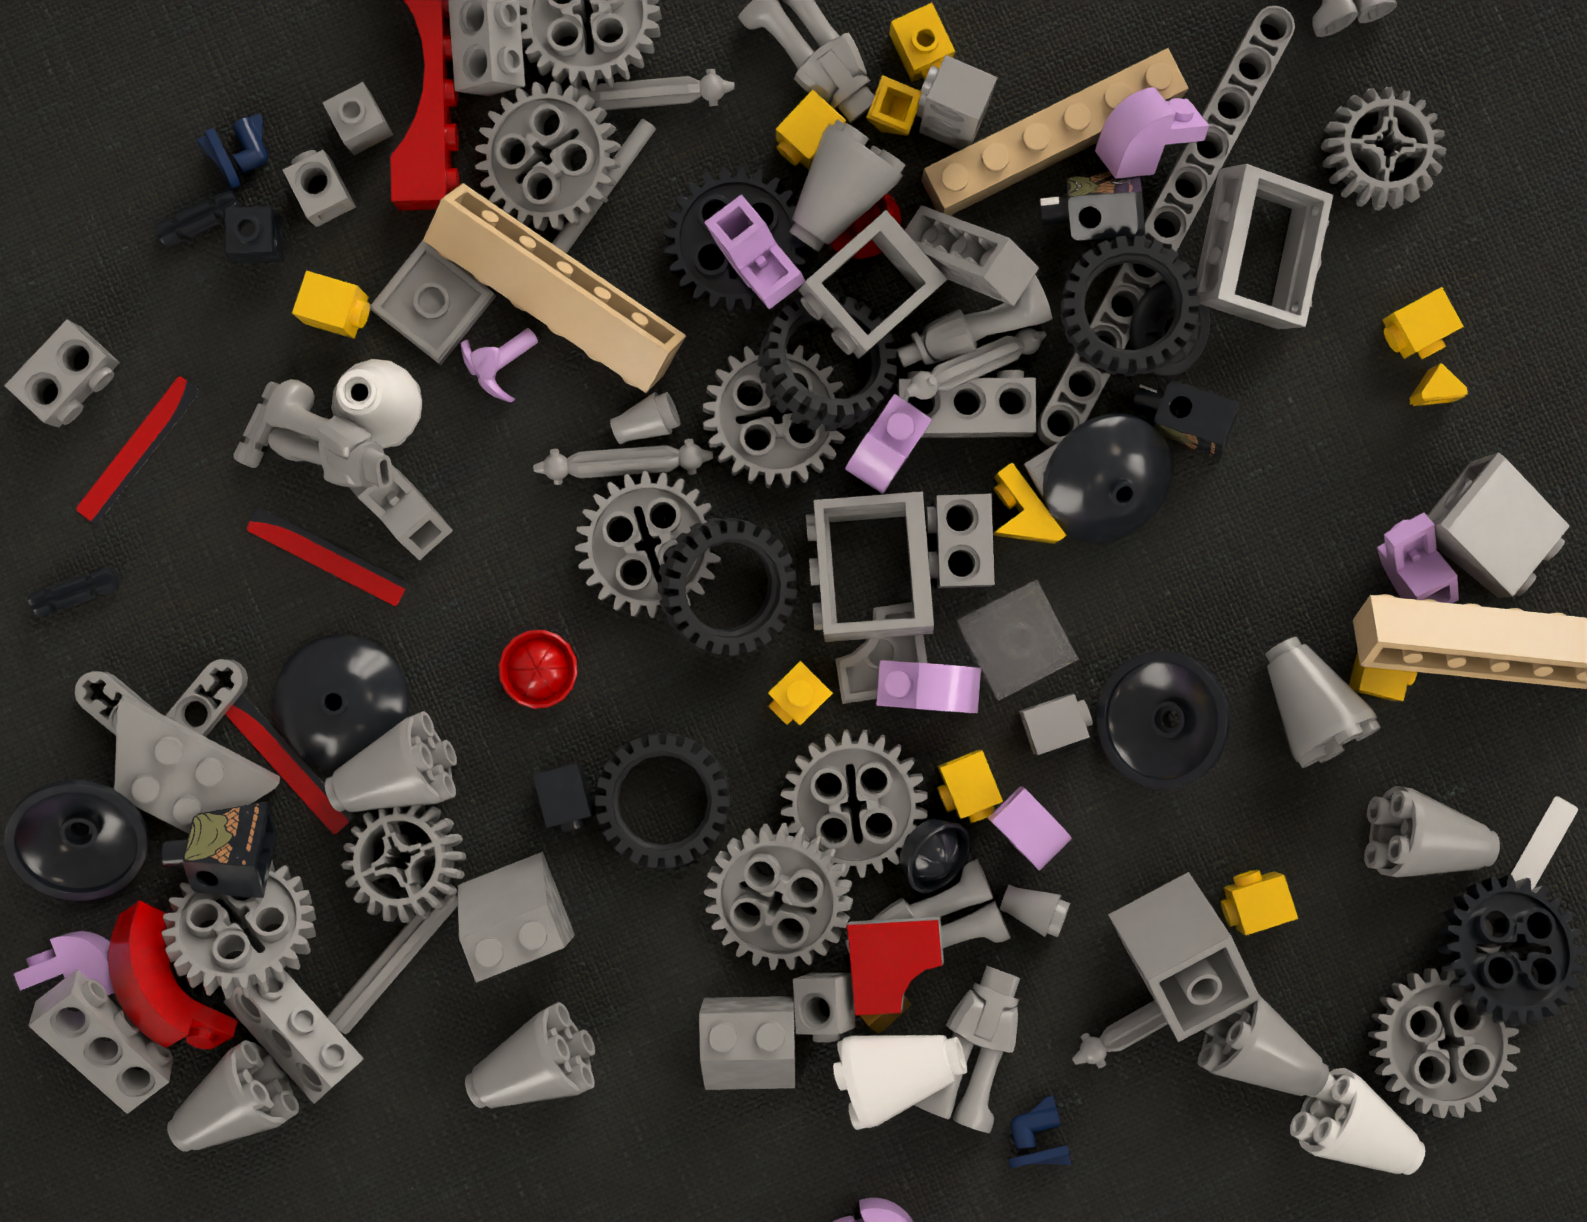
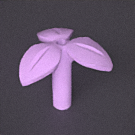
(488, 360)

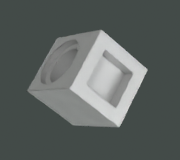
(358, 118)
(332, 200)
(1056, 723)
(837, 992)

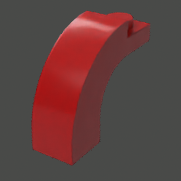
(148, 989)

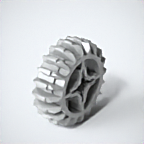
(1418, 147)
(368, 872)

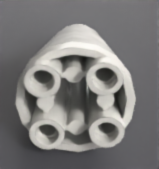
(391, 403)
(894, 1073)
(1356, 1127)

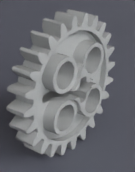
(548, 22)
(524, 124)
(783, 453)
(610, 557)
(894, 799)
(790, 860)
(202, 950)
(1404, 1050)

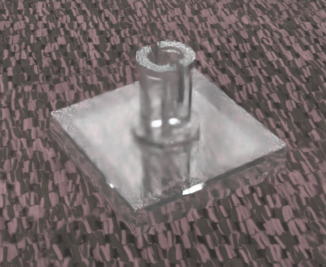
(1017, 640)

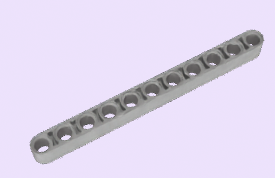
(1170, 205)

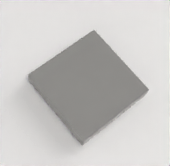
(432, 302)

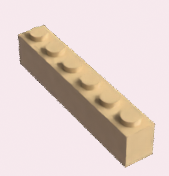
(1044, 136)
(553, 287)
(1472, 641)

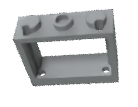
(1227, 238)
(821, 569)

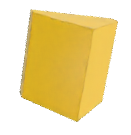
(893, 107)
(1438, 387)

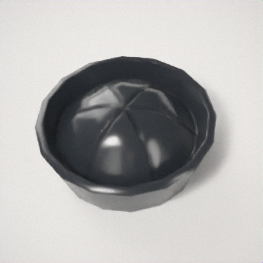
(934, 854)

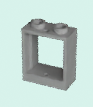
(905, 257)

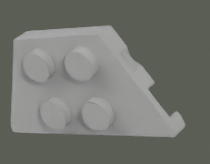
(178, 770)

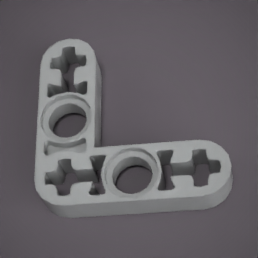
(207, 679)

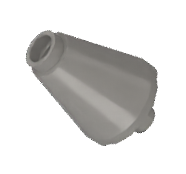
(842, 184)
(1315, 704)
(396, 770)
(1424, 836)
(1263, 1051)
(535, 1063)
(236, 1099)

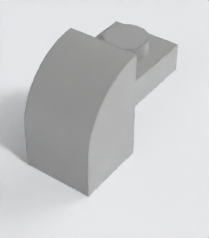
(406, 514)

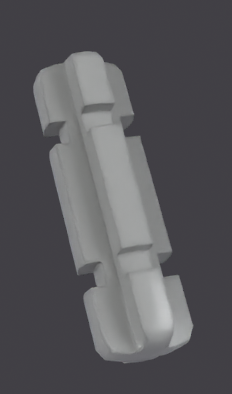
(256, 433)

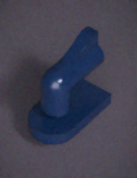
(249, 132)
(1023, 1126)

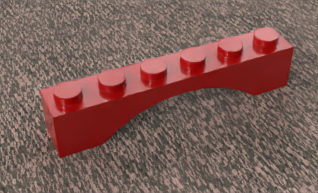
(423, 159)

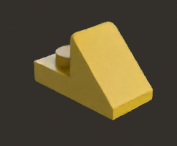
(1034, 520)

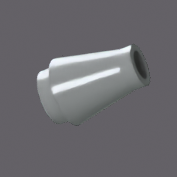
(648, 418)
(1036, 909)

